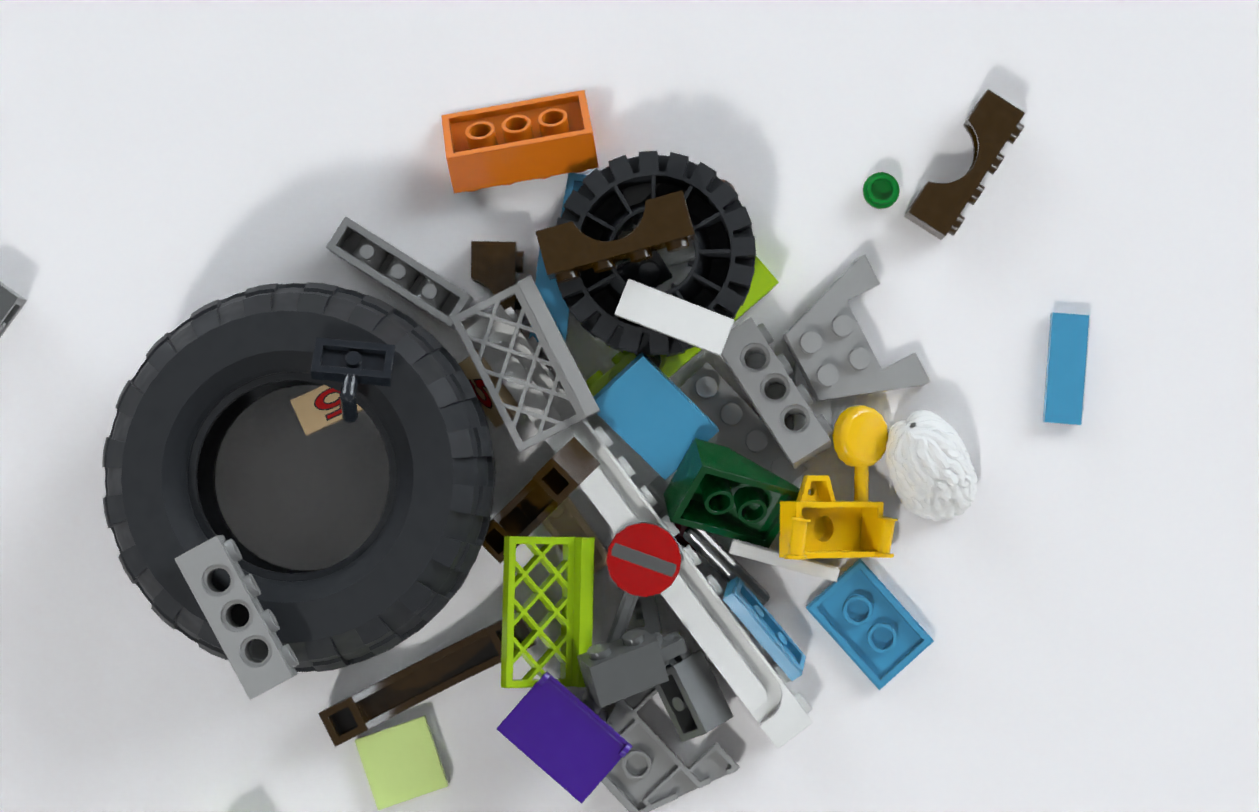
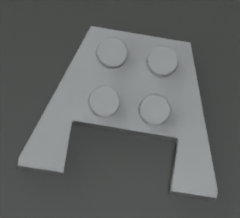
(835, 350)
(651, 770)

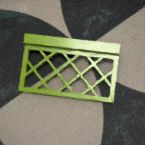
(575, 608)

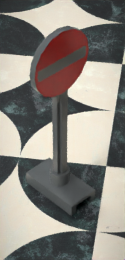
(642, 563)

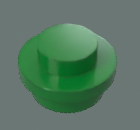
(881, 190)

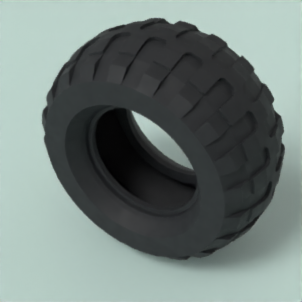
(193, 391)

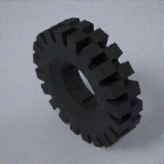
(721, 244)

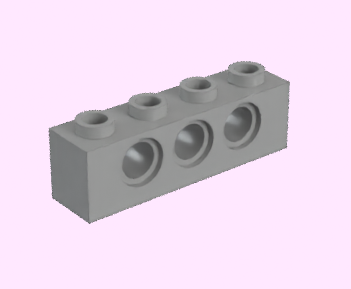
(398, 272)
(797, 445)
(198, 568)

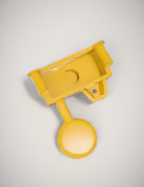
(841, 529)

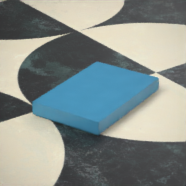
(653, 415)
(869, 624)

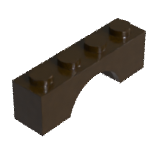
(989, 127)
(663, 225)
(496, 268)
(540, 496)

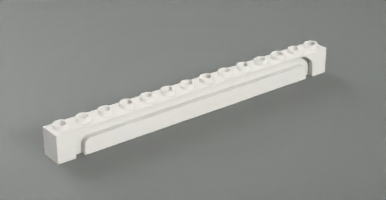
(623, 504)

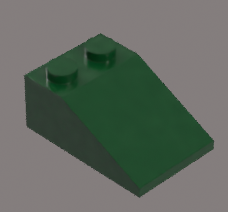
(727, 494)

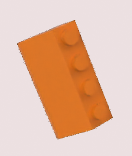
(519, 141)

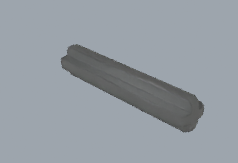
(722, 561)

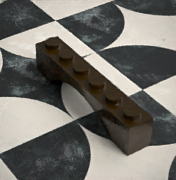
(417, 682)

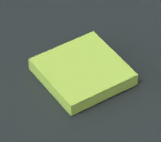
(401, 762)

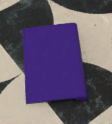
(564, 737)

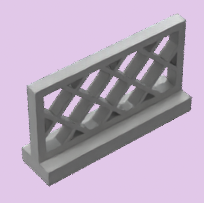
(554, 348)

